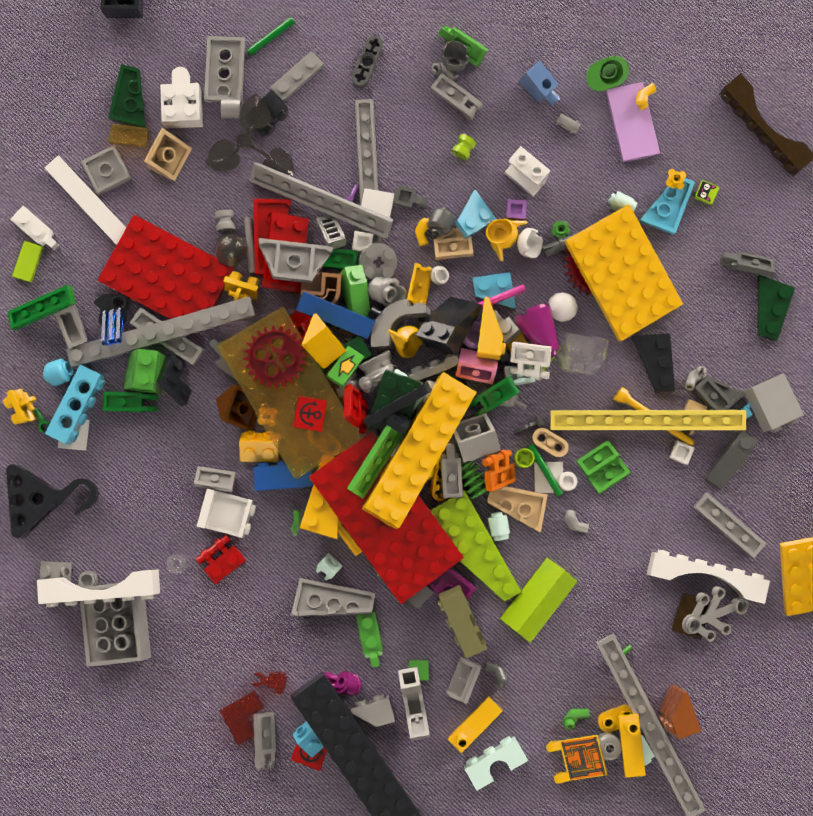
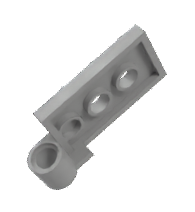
(230, 89)

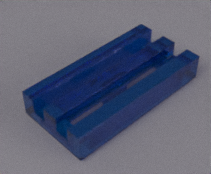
(108, 319)

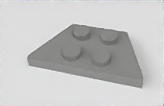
(294, 260)

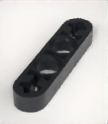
(397, 404)

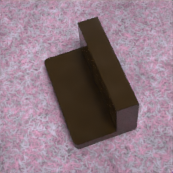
(685, 608)

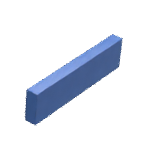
(335, 314)

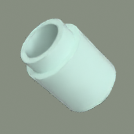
(620, 200)
(499, 526)

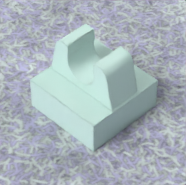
(328, 566)

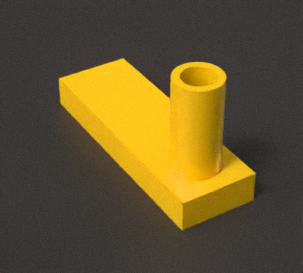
(474, 724)
(631, 745)

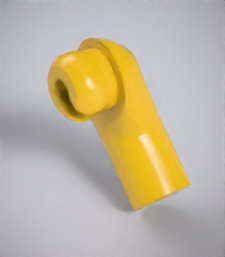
(642, 96)

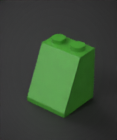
(143, 371)

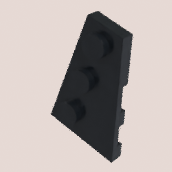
(657, 359)

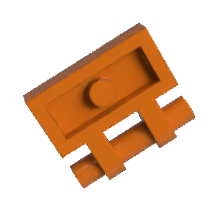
(497, 475)

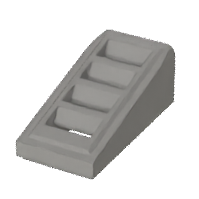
(336, 242)

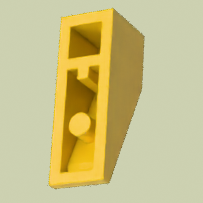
(490, 337)

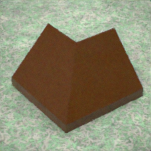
(236, 409)

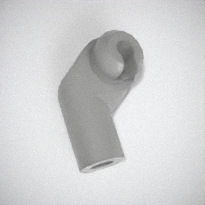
(694, 377)

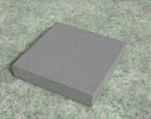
(106, 170)

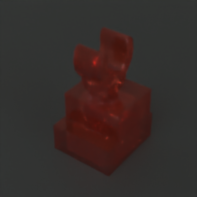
(275, 680)

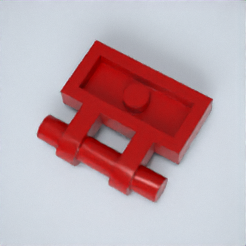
(355, 408)
(225, 564)

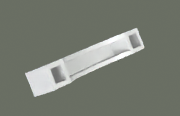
(747, 587)
(58, 590)

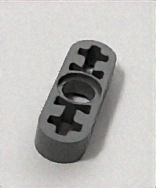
(366, 54)

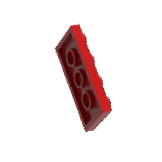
(290, 229)

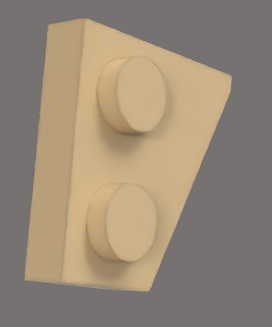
(453, 245)

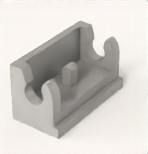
(463, 680)

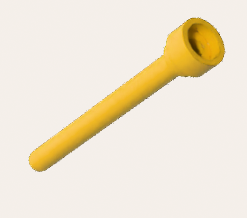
(624, 397)

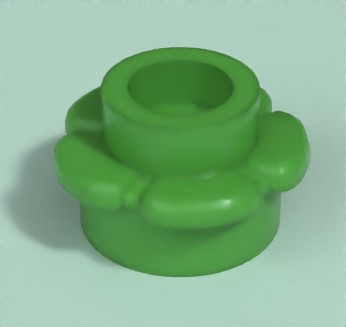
(555, 230)

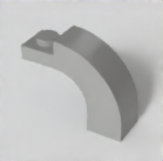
(391, 318)
(414, 703)

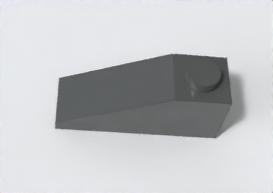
(731, 459)

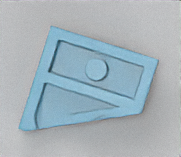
(493, 285)

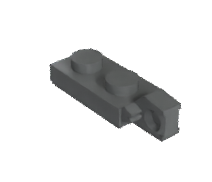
(748, 263)

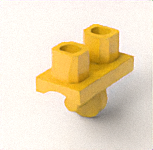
(240, 289)
(22, 404)

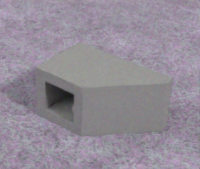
(376, 712)

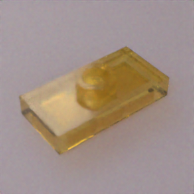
(129, 135)

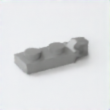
(451, 473)

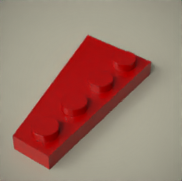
(261, 213)

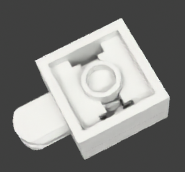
(178, 101)

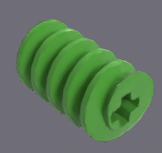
(472, 479)

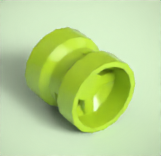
(463, 147)
(524, 458)

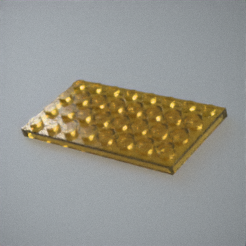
(276, 408)

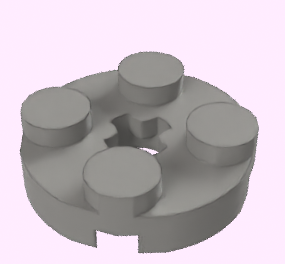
(371, 253)

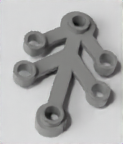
(693, 622)

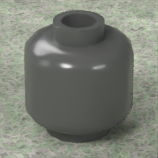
(441, 221)

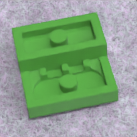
(603, 467)

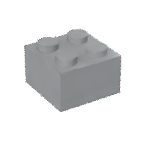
(476, 438)

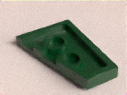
(128, 99)

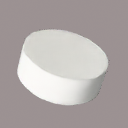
(567, 481)

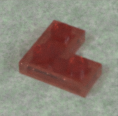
(237, 713)

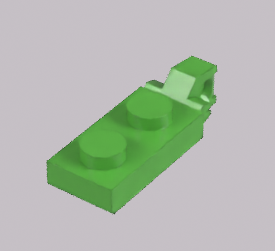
(474, 49)
(370, 637)

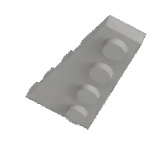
(326, 599)

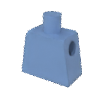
(540, 83)

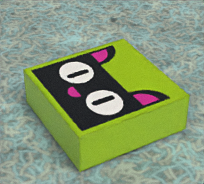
(706, 192)

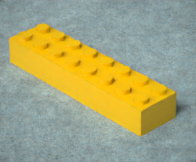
(419, 451)

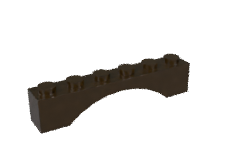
(791, 153)

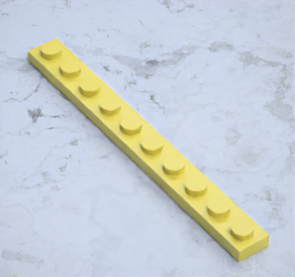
(647, 419)

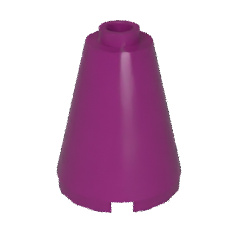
(539, 327)

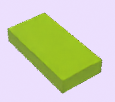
(28, 261)

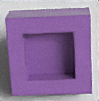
(516, 210)

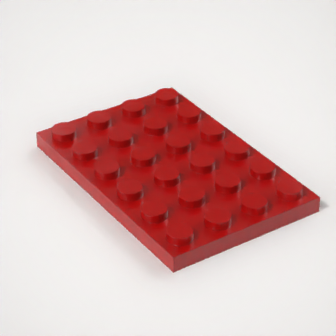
(163, 271)

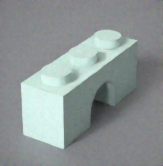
(479, 768)

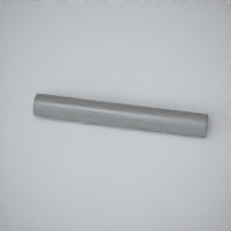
(250, 242)

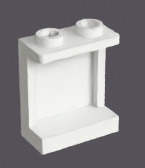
(527, 171)
(226, 513)

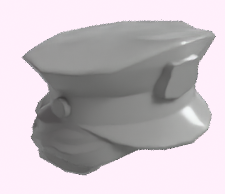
(374, 371)

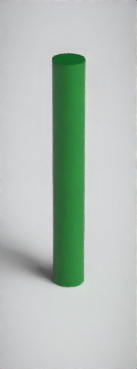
(270, 36)
(546, 471)

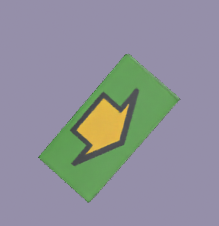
(345, 366)

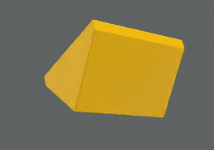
(322, 343)

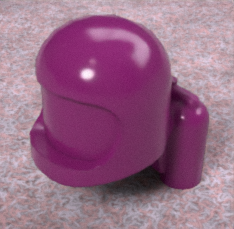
(345, 683)

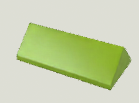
(538, 599)

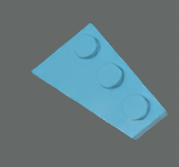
(668, 208)

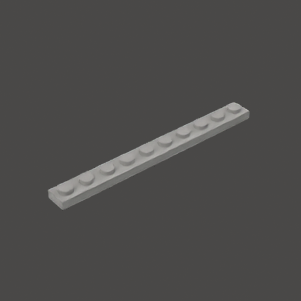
(163, 331)
(650, 726)

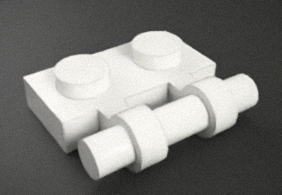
(532, 355)

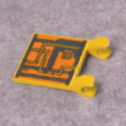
(581, 758)

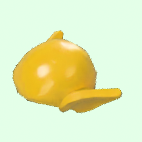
(502, 234)
(406, 340)

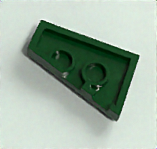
(772, 306)

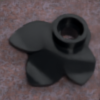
(108, 302)

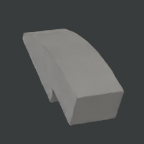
(71, 326)

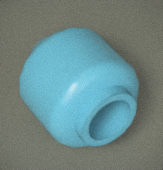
(58, 372)

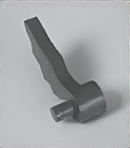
(539, 421)

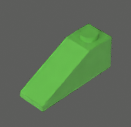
(355, 289)

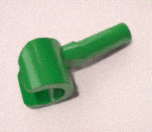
(41, 420)

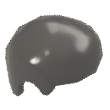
(454, 56)

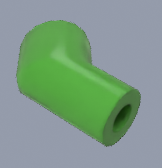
(572, 717)

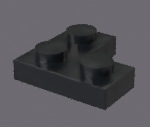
(170, 380)

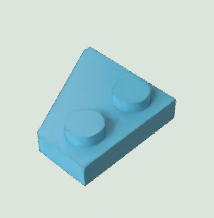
(474, 216)

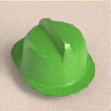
(607, 73)

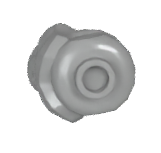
(386, 290)

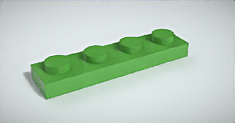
(375, 461)

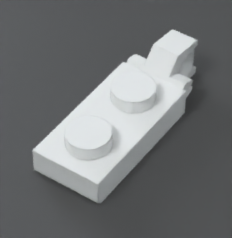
(34, 227)

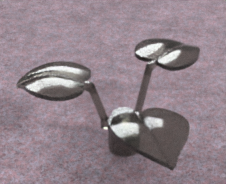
(252, 114)

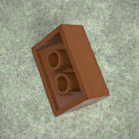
(678, 713)

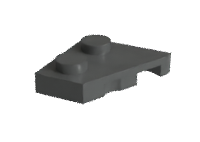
(717, 394)

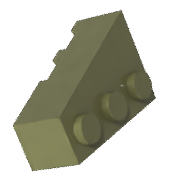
(462, 621)

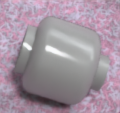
(607, 739)

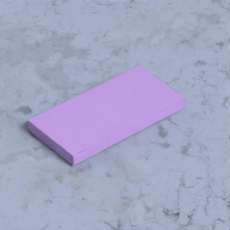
(632, 126)

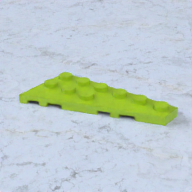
(475, 544)

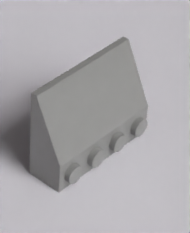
(115, 630)

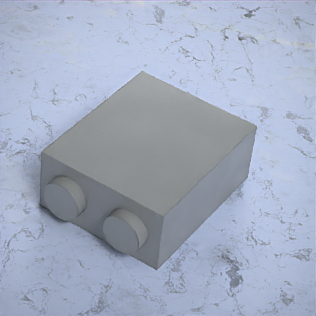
(774, 403)

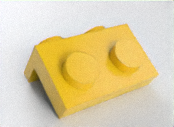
(257, 448)

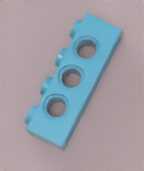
(65, 410)

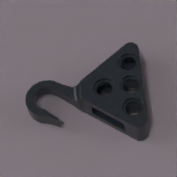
(29, 489)

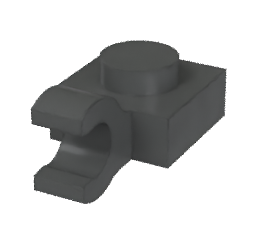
(407, 197)

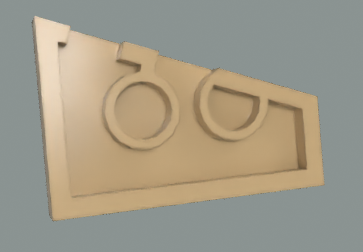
(520, 504)

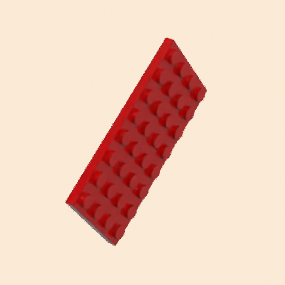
(402, 556)

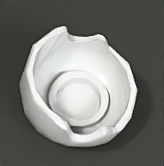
(529, 243)
(563, 306)

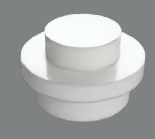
(439, 275)

